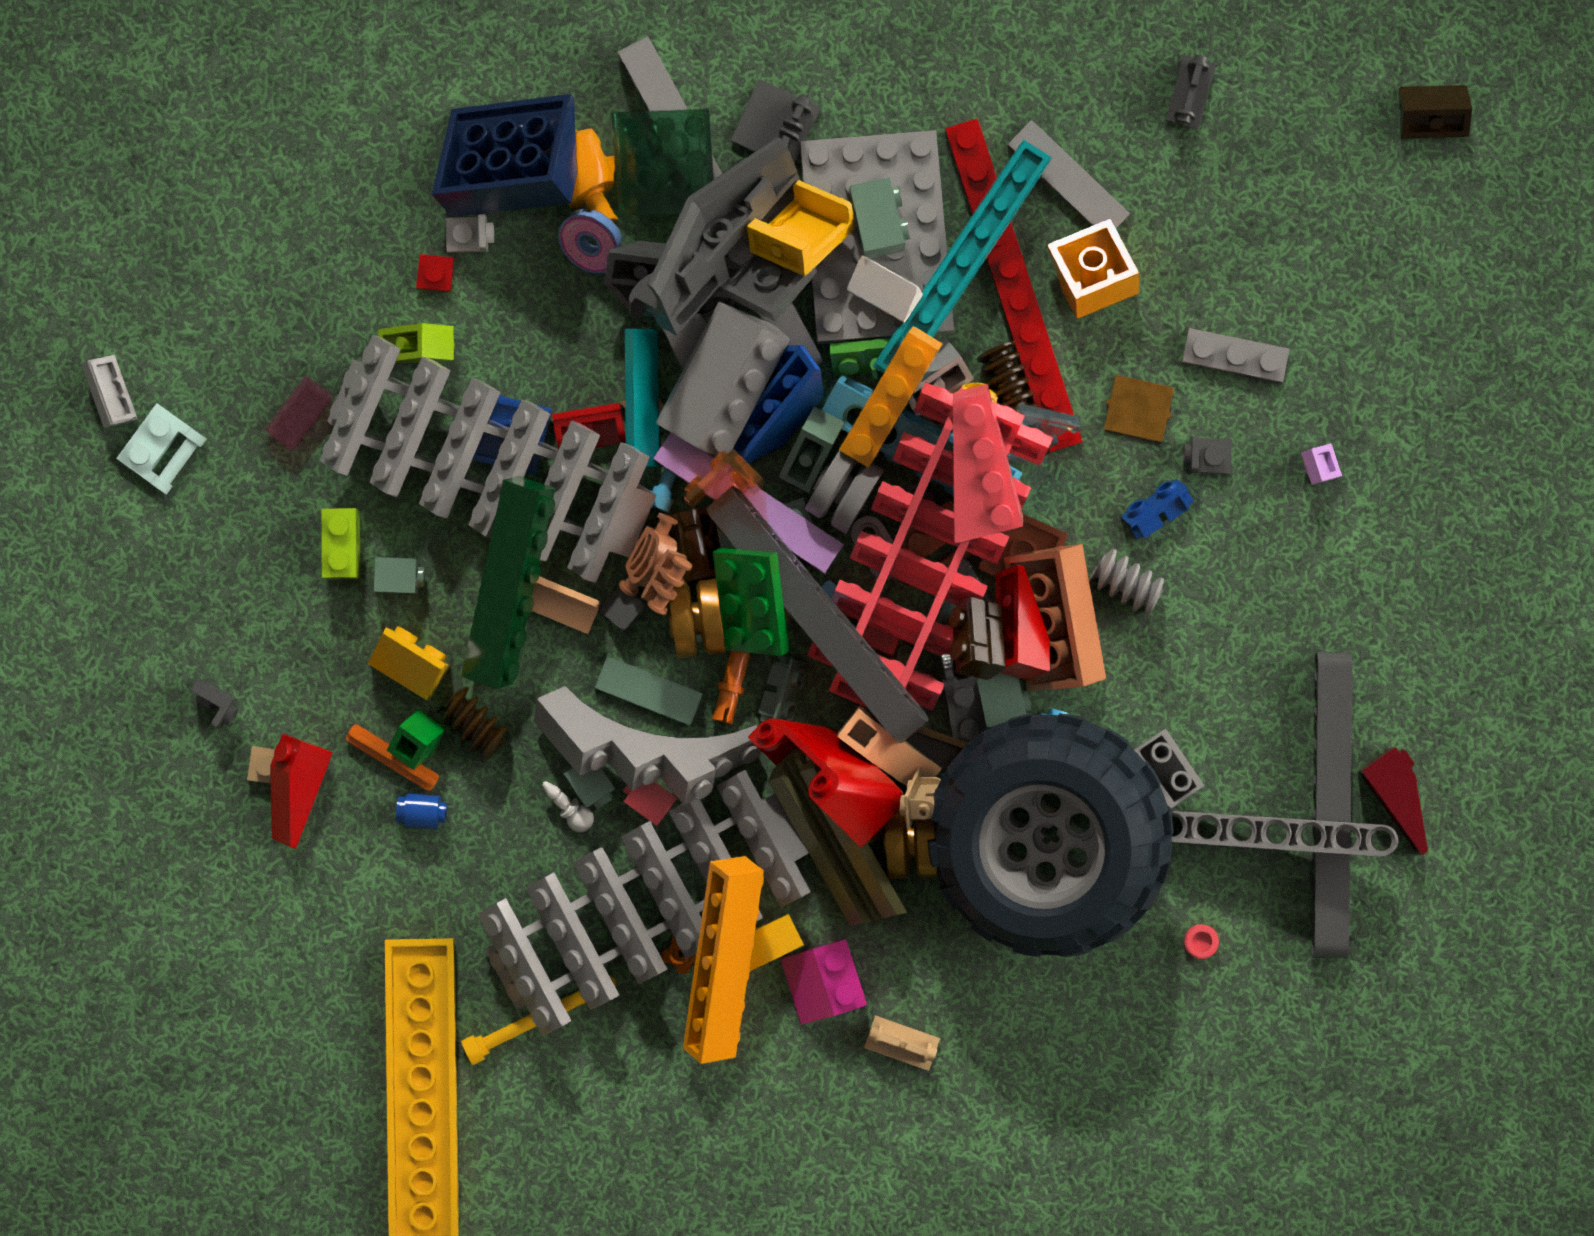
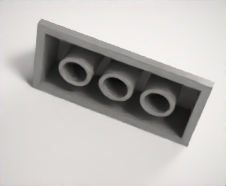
(723, 379)

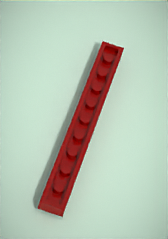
(1012, 281)

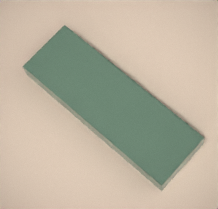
(648, 690)

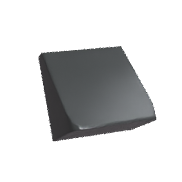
(622, 609)

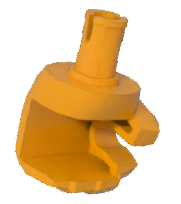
(594, 174)

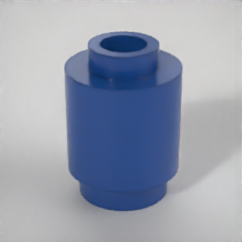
(421, 811)

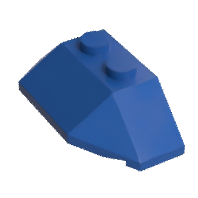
(782, 405)

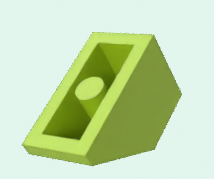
(421, 340)

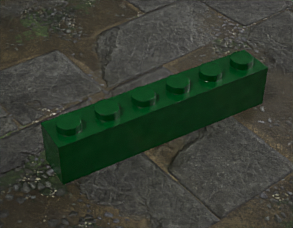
(508, 582)

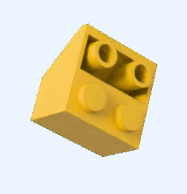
(408, 663)

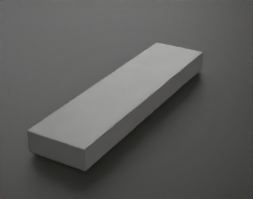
(1071, 180)

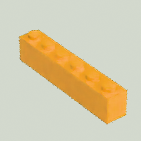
(723, 959)

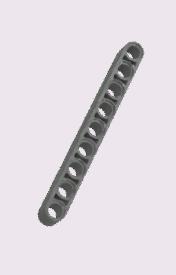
(822, 619)
(1333, 802)

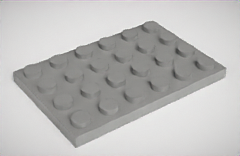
(914, 167)

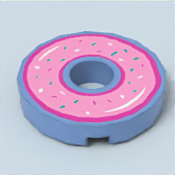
(575, 245)

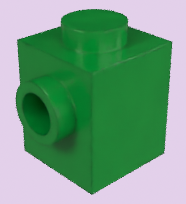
(416, 739)

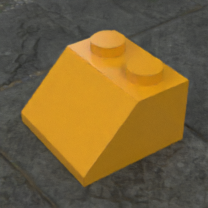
(1094, 268)

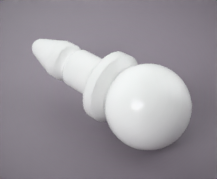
(578, 816)

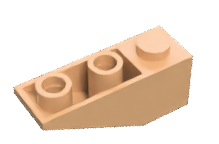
(873, 742)

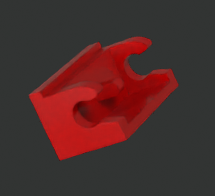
(603, 420)

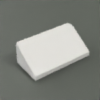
(884, 289)

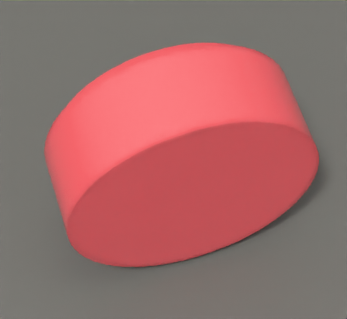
(1201, 941)

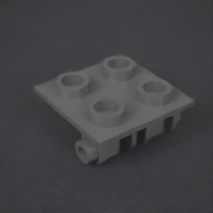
(775, 114)

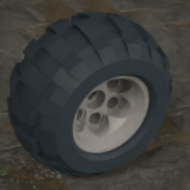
(1008, 893)

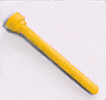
(479, 1046)

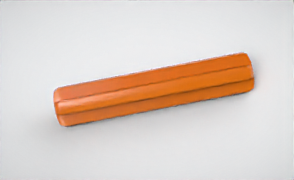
(376, 748)

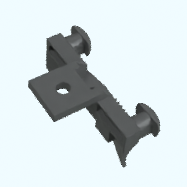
(695, 263)

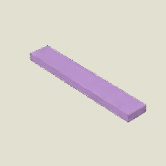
(795, 531)

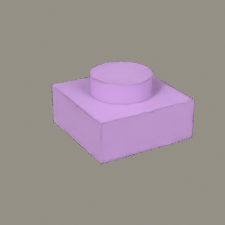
(1321, 464)

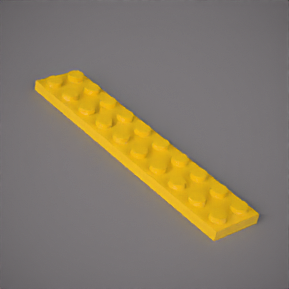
(421, 1087)

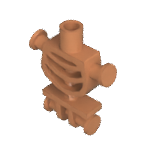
(656, 566)

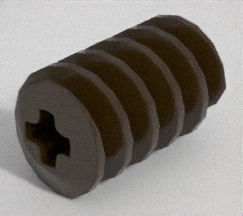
(1005, 375)
(474, 724)

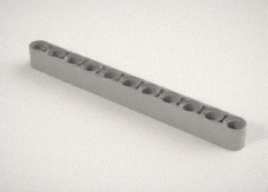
(661, 94)

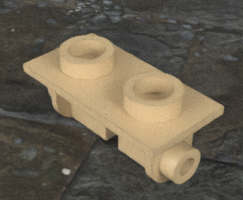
(919, 798)
(902, 1043)

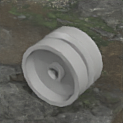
(840, 487)

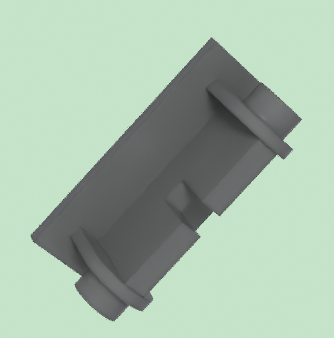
(1191, 91)

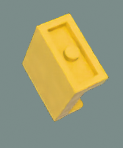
(803, 229)

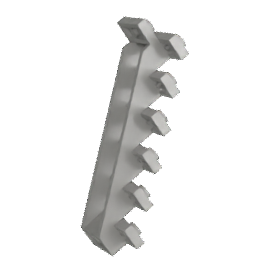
(621, 500)
(768, 836)

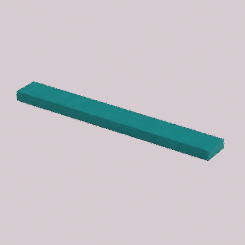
(971, 246)

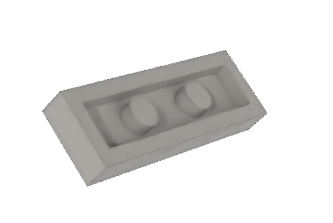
(1235, 355)

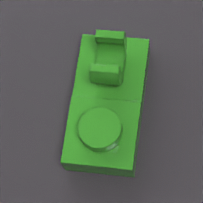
(856, 356)

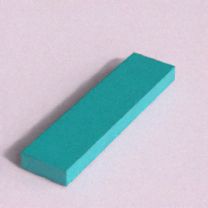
(642, 391)

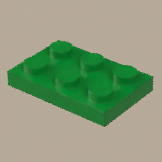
(751, 601)

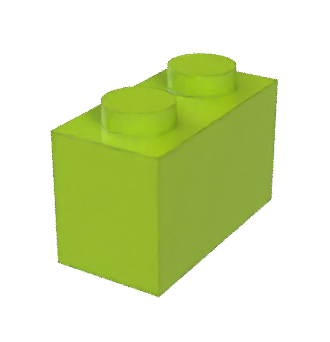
(340, 543)

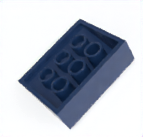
(508, 156)

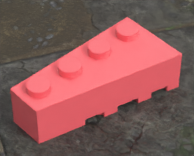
(982, 474)

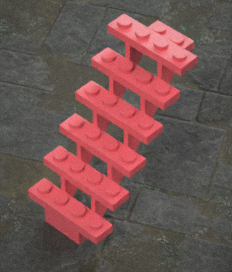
(915, 570)

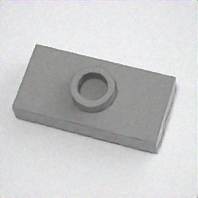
(109, 391)

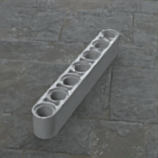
(1294, 838)

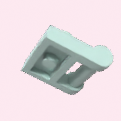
(152, 442)

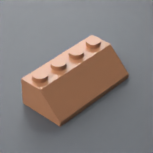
(1067, 609)

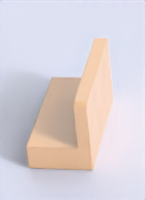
(564, 605)

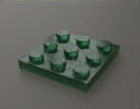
(660, 158)

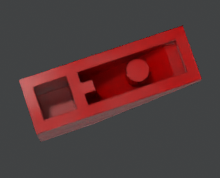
(1023, 627)
(295, 781)

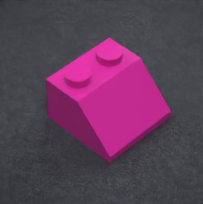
(823, 981)

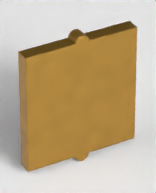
(1138, 408)

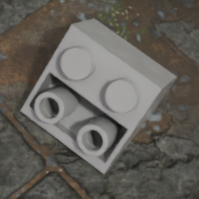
(1171, 767)

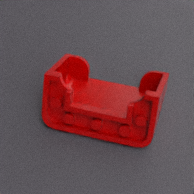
(847, 787)

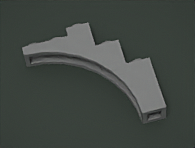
(639, 757)

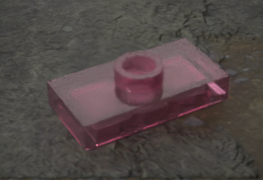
(299, 413)

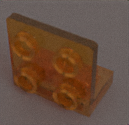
(741, 475)

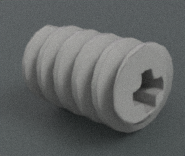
(1127, 581)

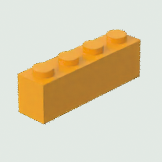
(890, 396)

